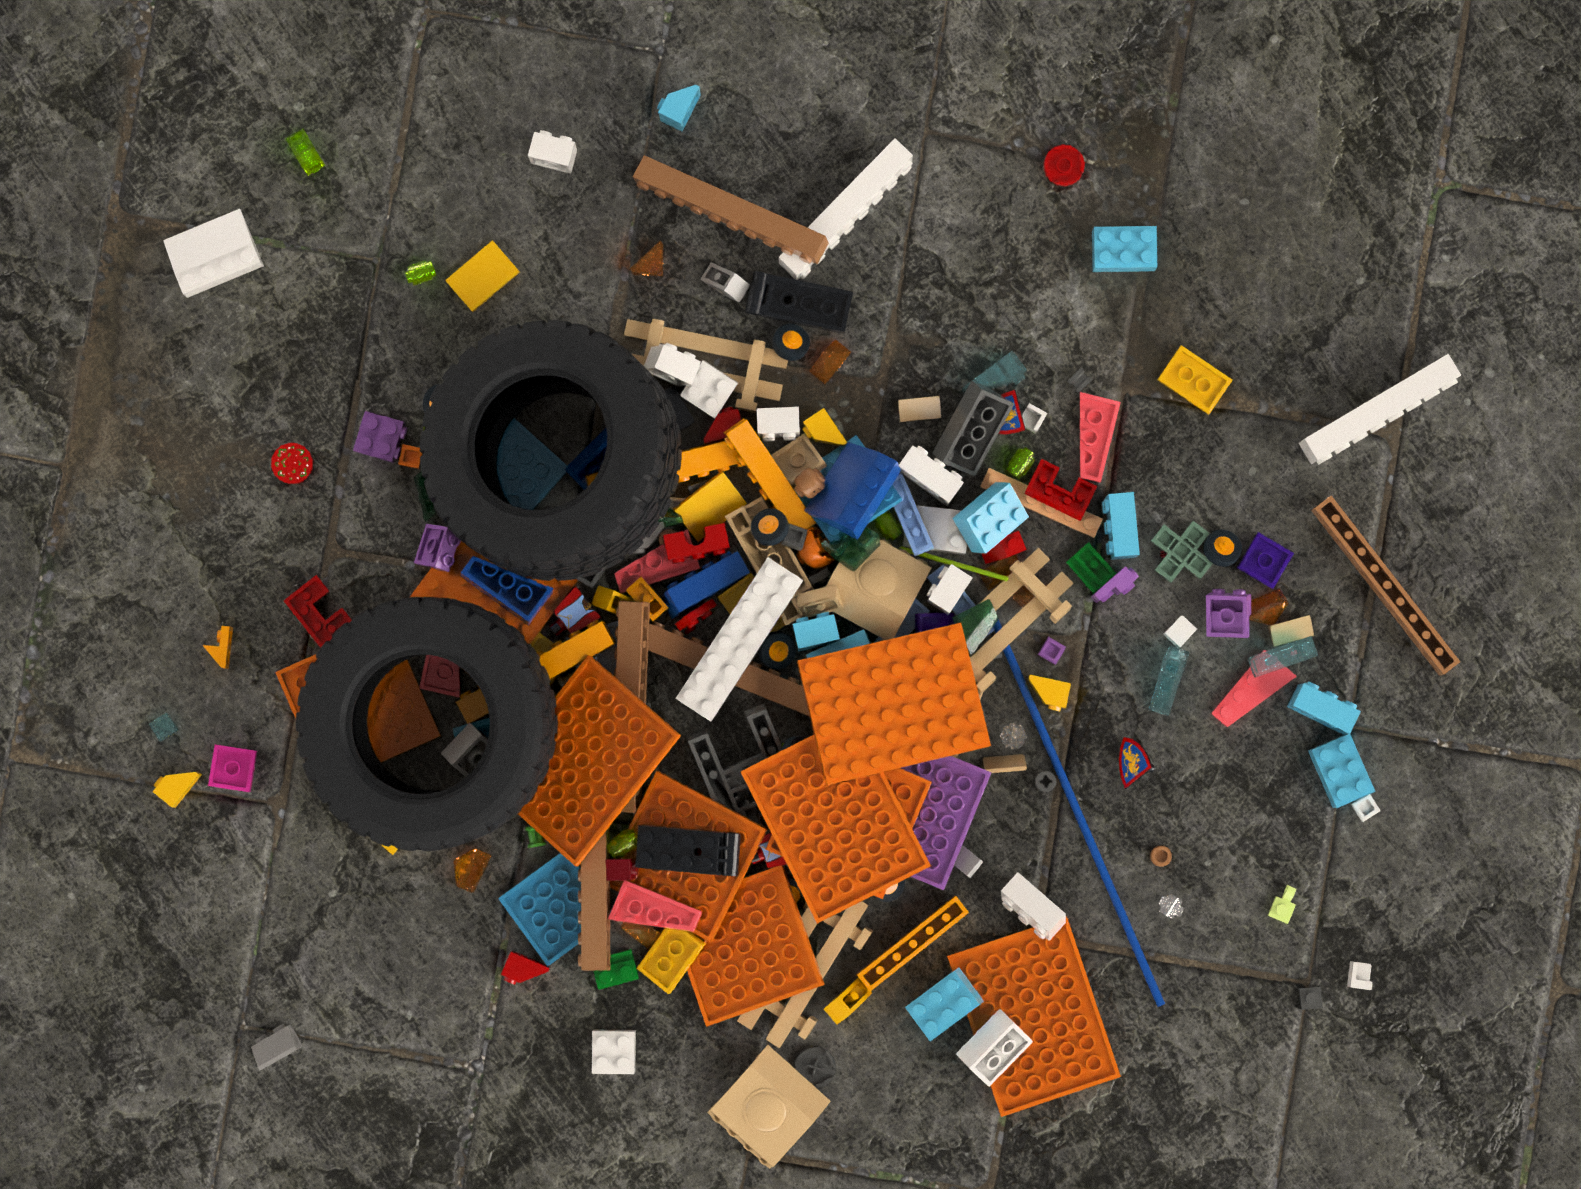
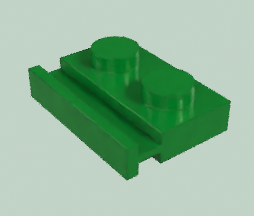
(1090, 568)
(621, 970)

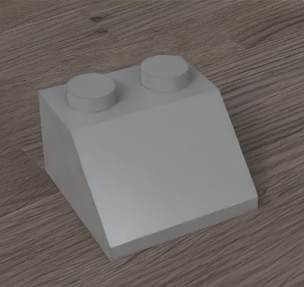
(275, 1047)

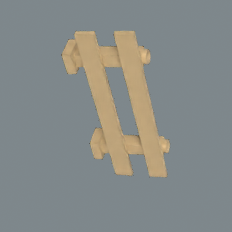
(756, 355)
(1045, 598)
(790, 1014)

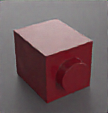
(621, 869)

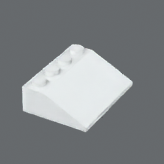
(212, 253)

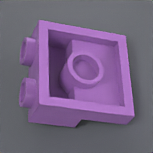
(380, 437)
(437, 548)
(1119, 583)
(1228, 613)

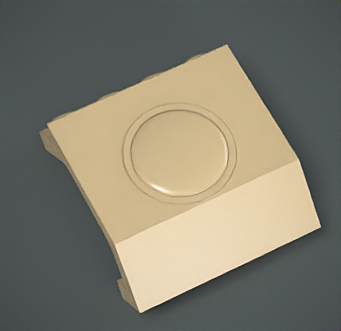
(880, 589)
(769, 1107)

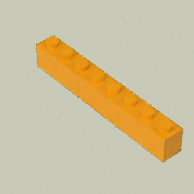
(700, 461)
(556, 661)

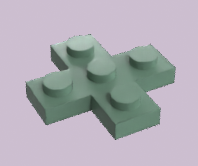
(1181, 551)

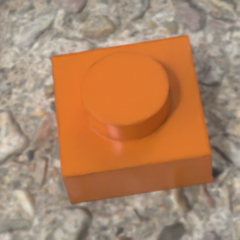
(410, 456)

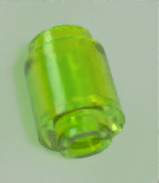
(420, 272)
(1021, 462)
(888, 526)
(622, 843)

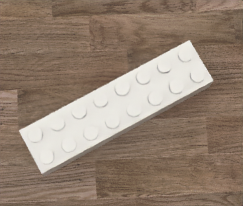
(854, 202)
(1377, 410)
(739, 639)

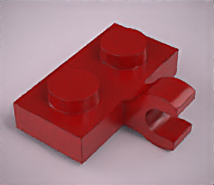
(691, 619)

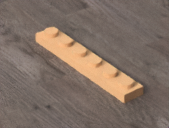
(1088, 525)

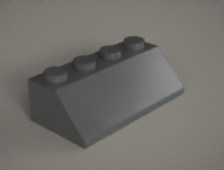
(973, 428)

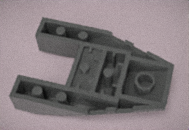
(727, 783)

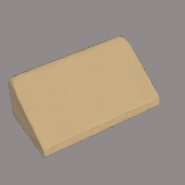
(919, 409)
(820, 601)
(1291, 630)
(1004, 763)

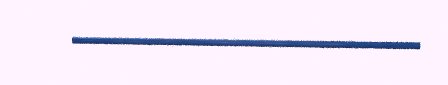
(1082, 822)

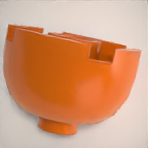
(812, 552)

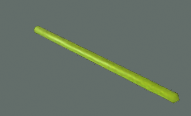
(957, 564)

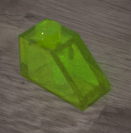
(305, 152)

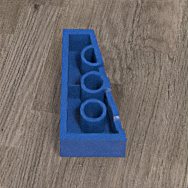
(704, 584)
(513, 592)

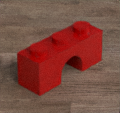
(678, 548)

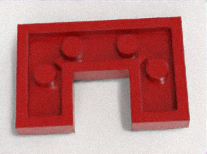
(1070, 503)
(302, 606)

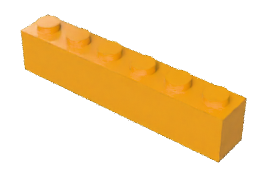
(766, 473)
(912, 943)

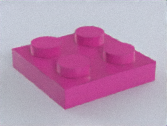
(232, 768)

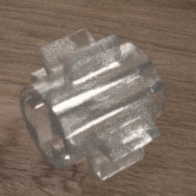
(1013, 736)
(1171, 906)

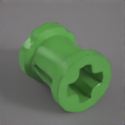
(534, 841)

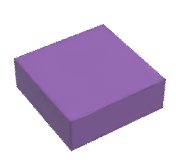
(1051, 650)

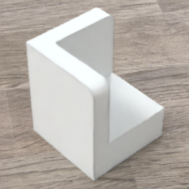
(1033, 418)
(1180, 631)
(1359, 975)

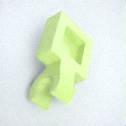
(1282, 907)

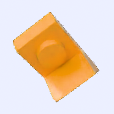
(642, 592)
(222, 653)

